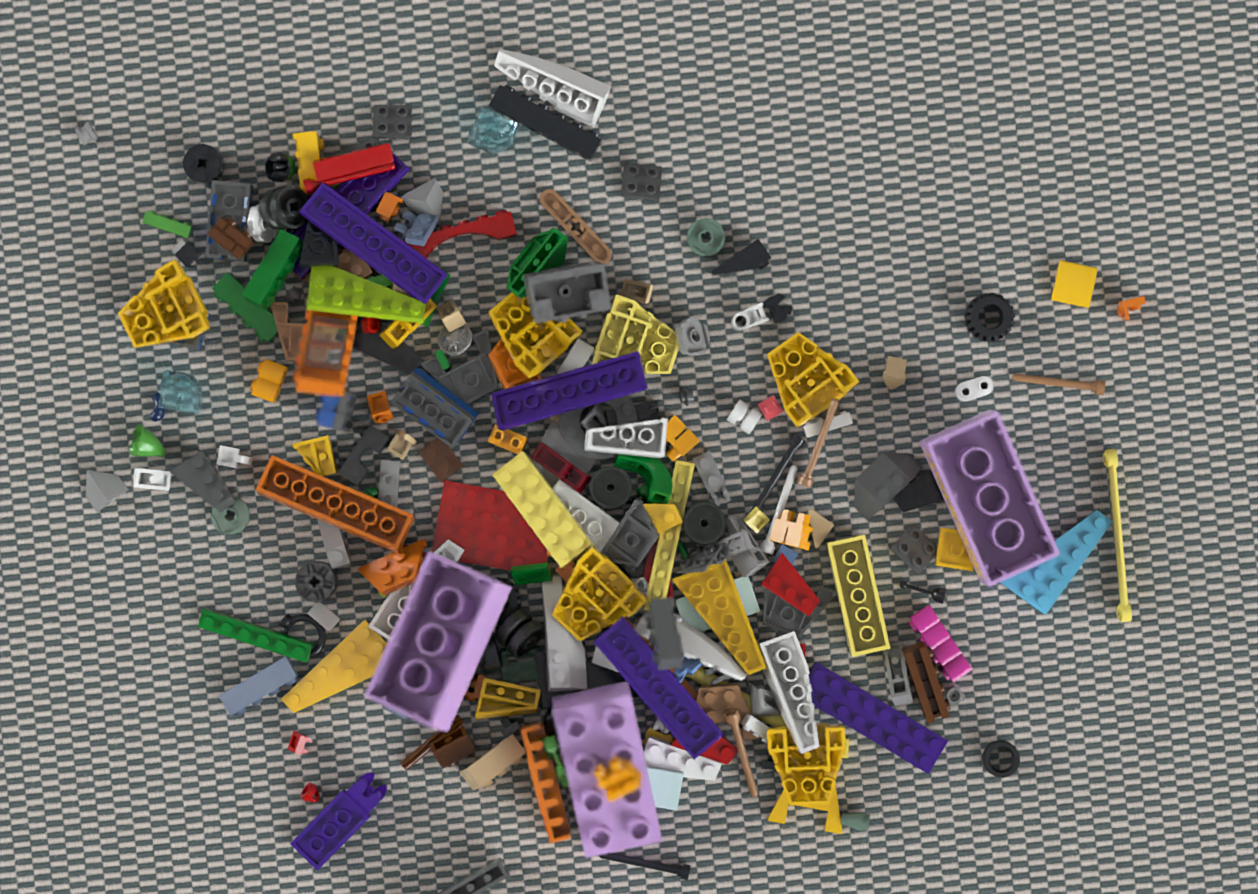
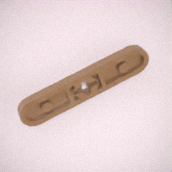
(562, 213)

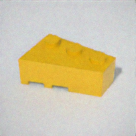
(309, 148)

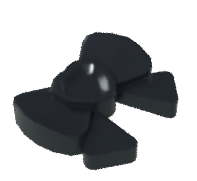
(775, 309)

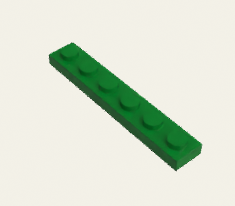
(255, 635)

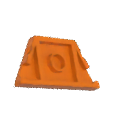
(505, 368)
(395, 569)

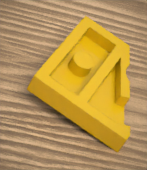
(318, 454)
(663, 515)

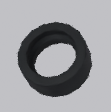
(1015, 758)

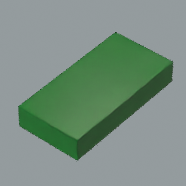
(531, 573)

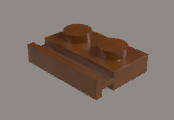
(440, 459)

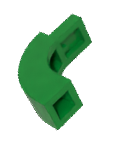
(652, 471)

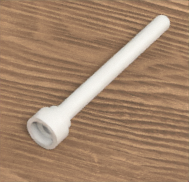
(768, 546)

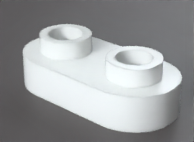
(974, 388)

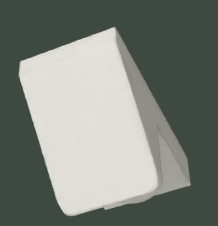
(151, 479)

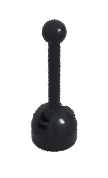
(937, 594)

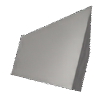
(425, 199)
(593, 418)
(103, 488)
(762, 702)

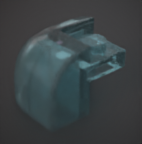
(492, 132)
(180, 392)

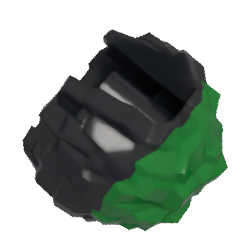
(279, 167)

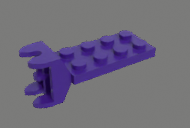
(338, 821)

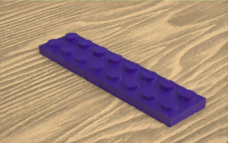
(362, 193)
(373, 243)
(569, 391)
(658, 688)
(874, 718)

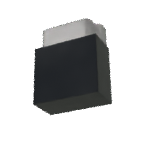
(186, 252)

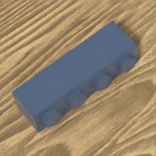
(258, 686)

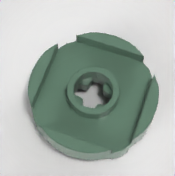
(708, 248)
(240, 520)

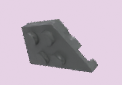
(632, 537)

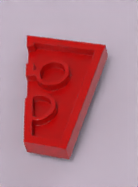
(790, 586)

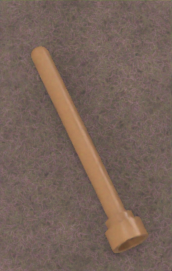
(1097, 387)
(806, 478)
(732, 718)

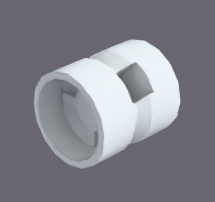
(744, 417)

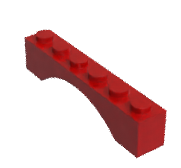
(498, 227)

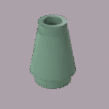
(856, 820)

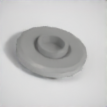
(456, 341)

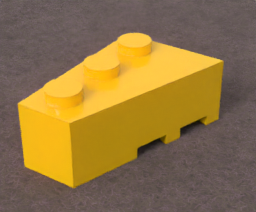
(506, 699)

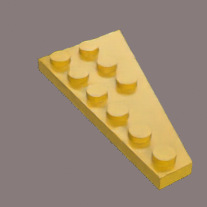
(720, 606)
(343, 667)

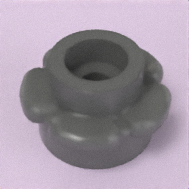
(686, 396)

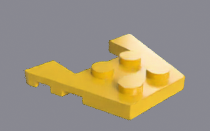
(833, 819)

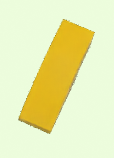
(399, 330)

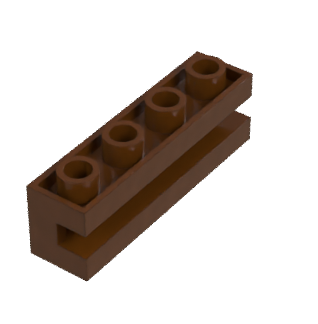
(925, 682)

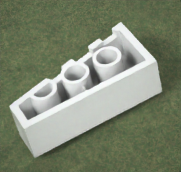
(633, 439)

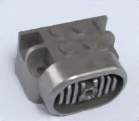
(583, 293)

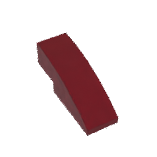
(560, 467)

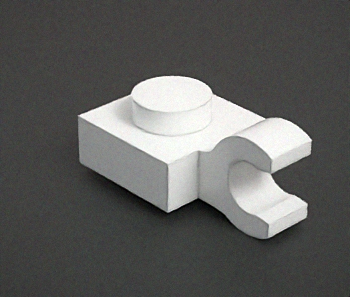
(230, 457)

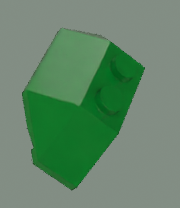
(541, 253)

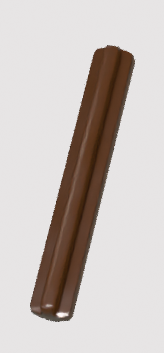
(423, 749)

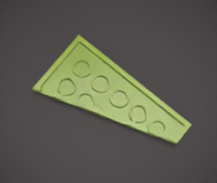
(349, 294)

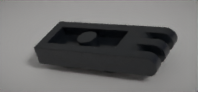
(643, 411)

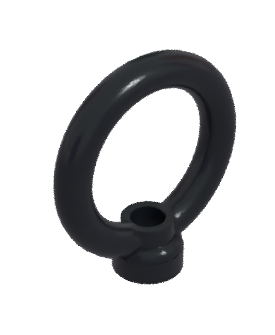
(288, 621)

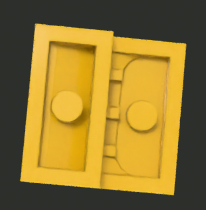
(1074, 283)

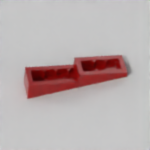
(353, 162)

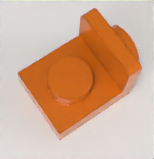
(1132, 304)
(380, 407)
(477, 685)

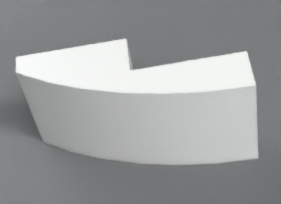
(576, 356)

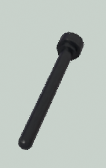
(795, 444)
(681, 871)

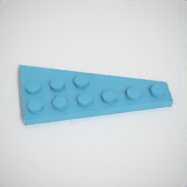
(1046, 581)

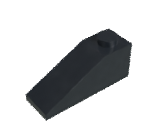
(748, 259)

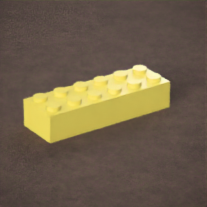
(543, 509)
(857, 595)

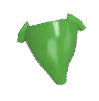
(146, 444)

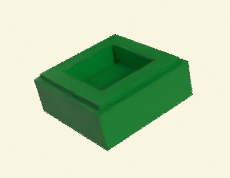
(442, 359)

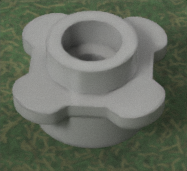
(954, 690)

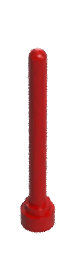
(312, 185)

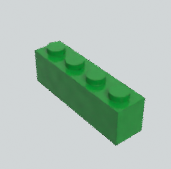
(273, 270)
(263, 321)

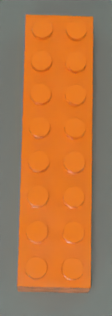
(335, 504)

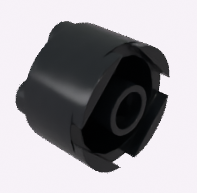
(198, 154)

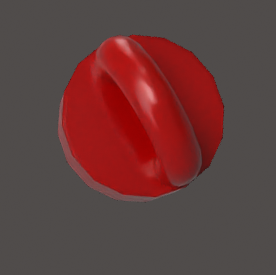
(371, 324)
(308, 793)

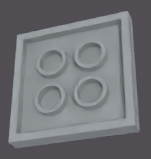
(554, 439)

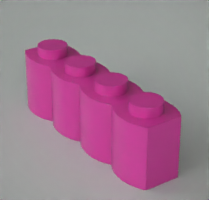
(941, 643)

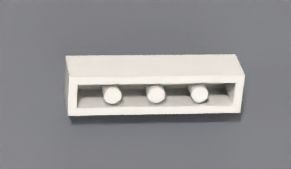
(838, 421)
(757, 727)

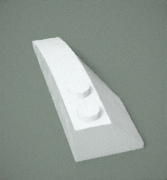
(563, 87)
(391, 609)
(698, 645)
(563, 651)
(790, 686)

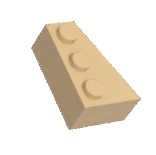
(493, 763)

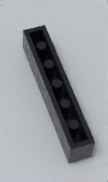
(545, 123)

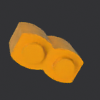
(269, 380)

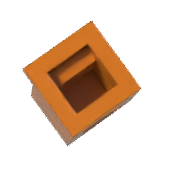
(389, 207)

